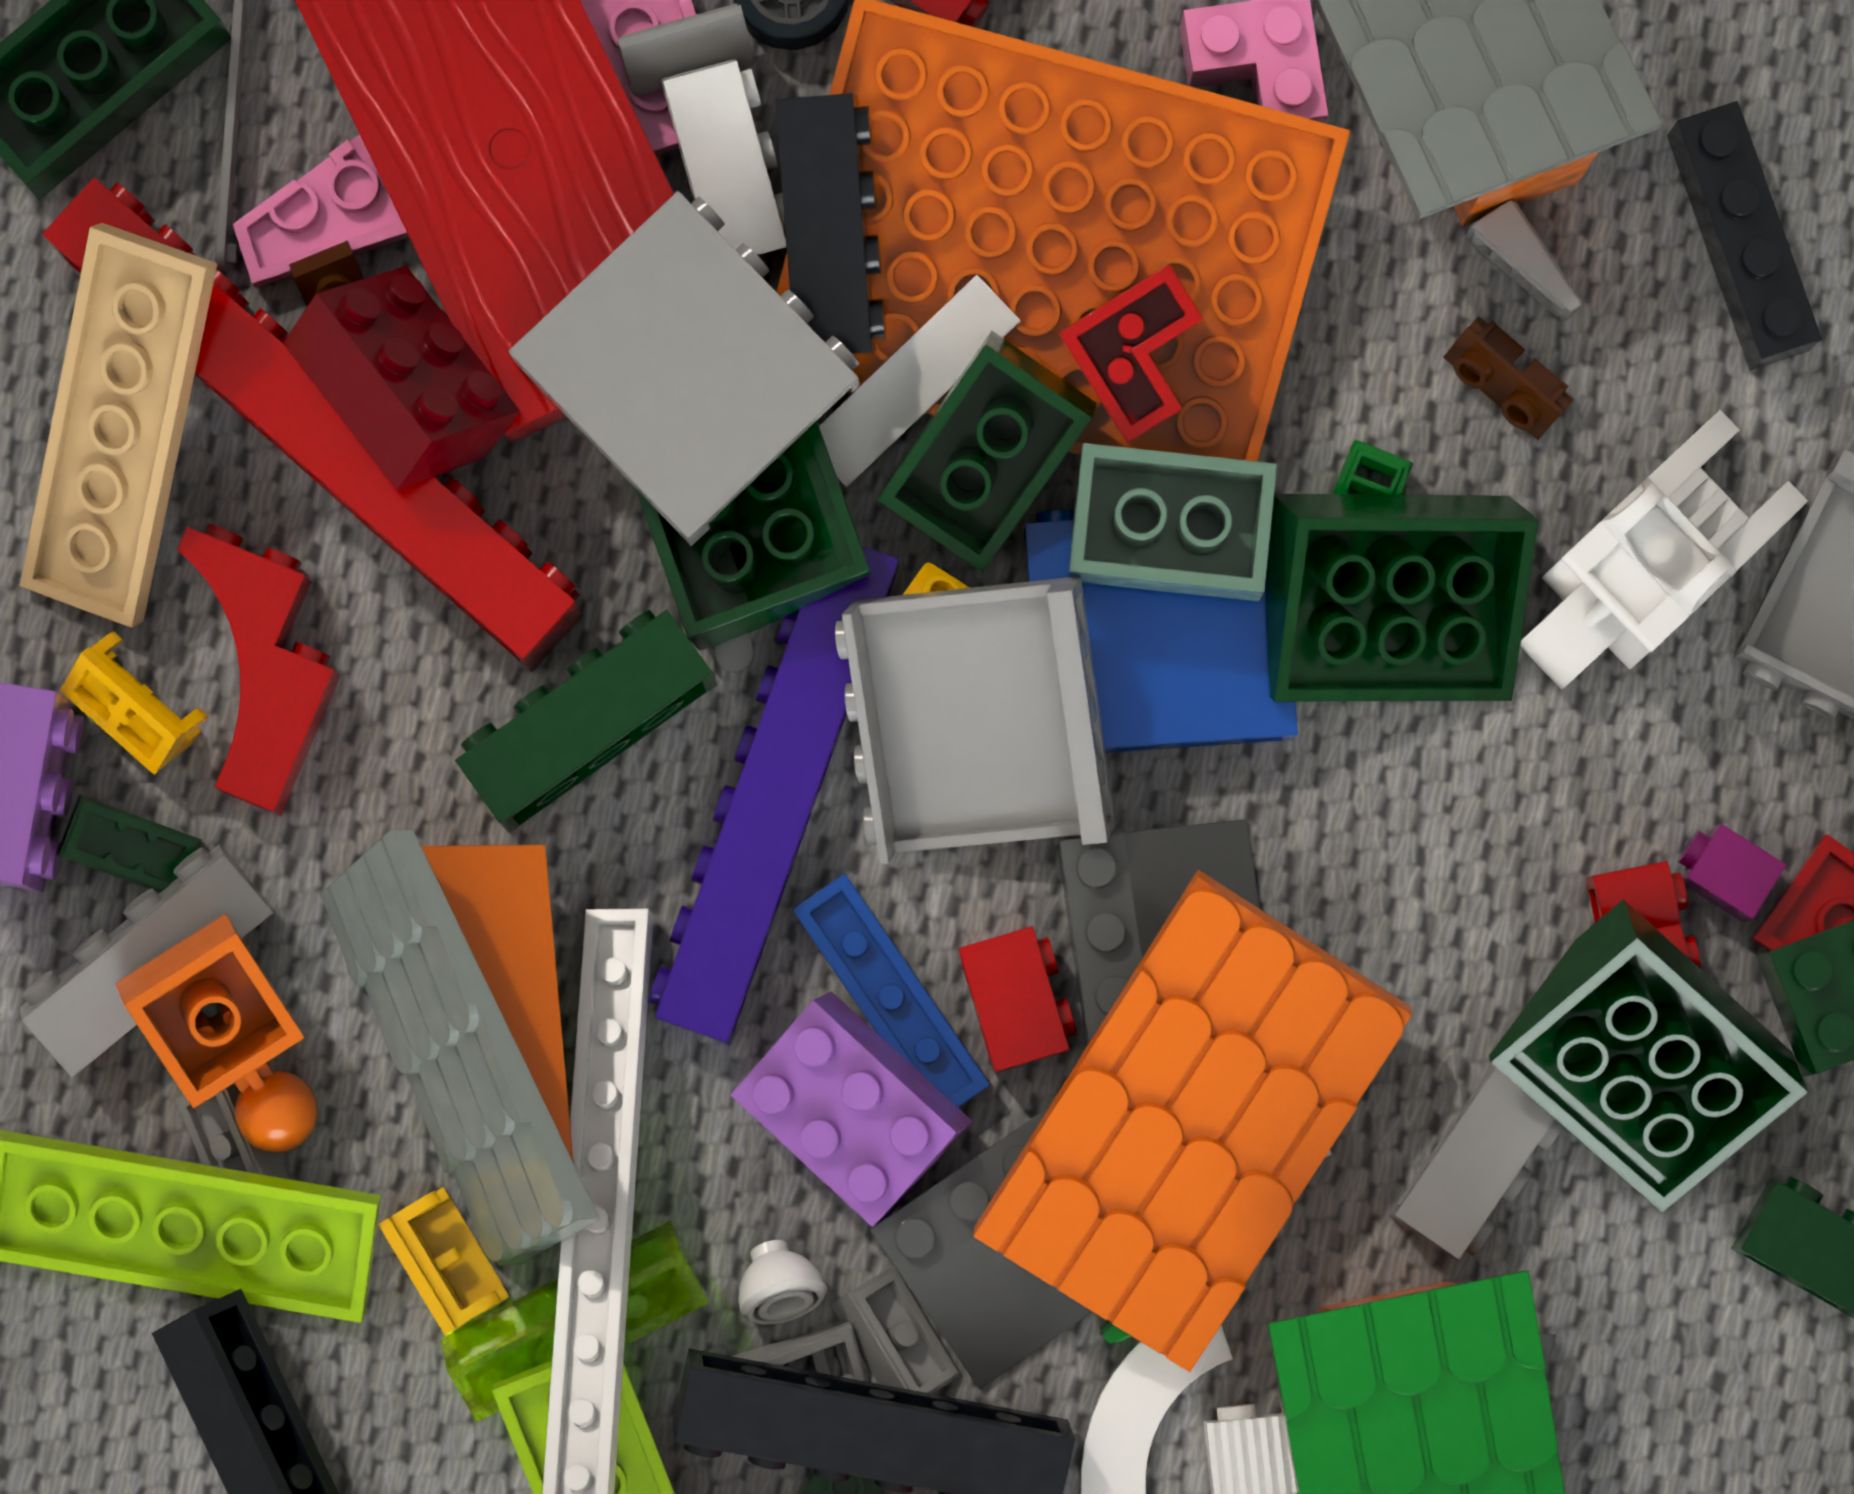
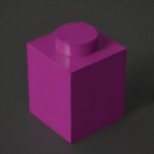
(1729, 871)

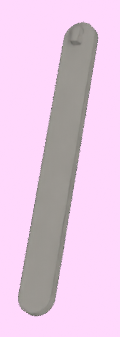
(225, 251)

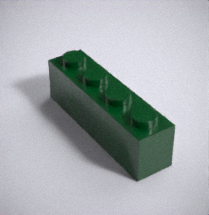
(1802, 1242)

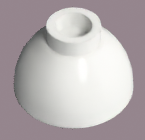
(779, 1285)

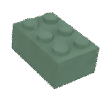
(1172, 522)

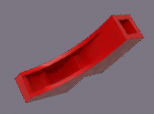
(279, 689)

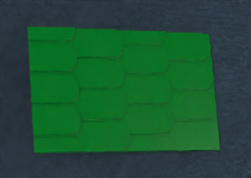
(1420, 1393)

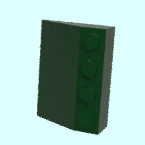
(766, 551)
(1396, 596)
(1647, 1058)

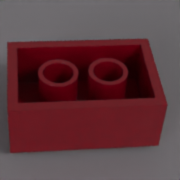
(401, 376)

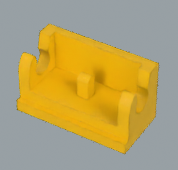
(128, 708)
(444, 1260)

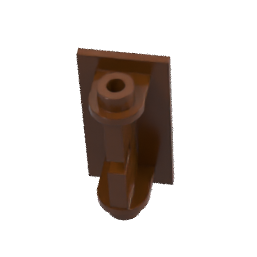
(1485, 361)

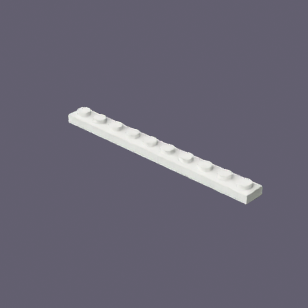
(605, 1151)

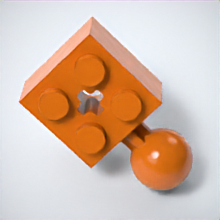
(232, 1047)

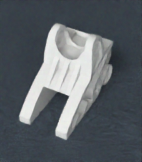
(1652, 561)

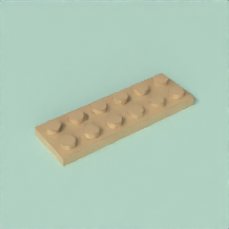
(117, 424)

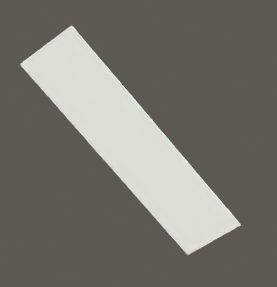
(913, 379)

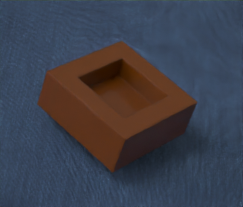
(326, 270)

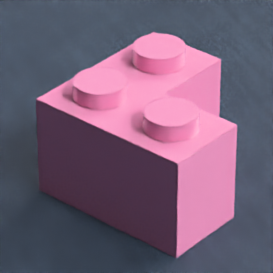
(1259, 42)

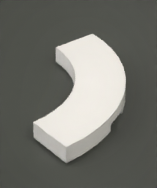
(1130, 1414)

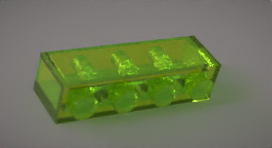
(521, 1333)

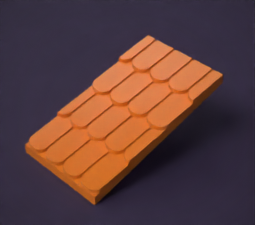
(1193, 1121)

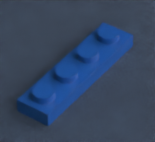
(888, 989)

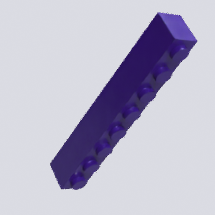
(763, 817)

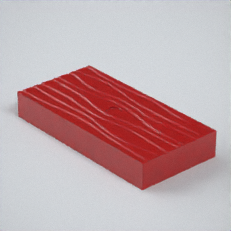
(497, 154)

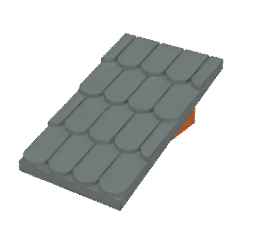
(1489, 94)
(470, 1010)

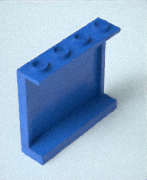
(1169, 662)

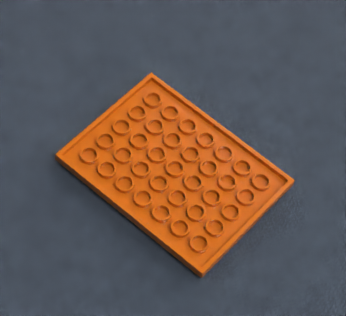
(1072, 188)

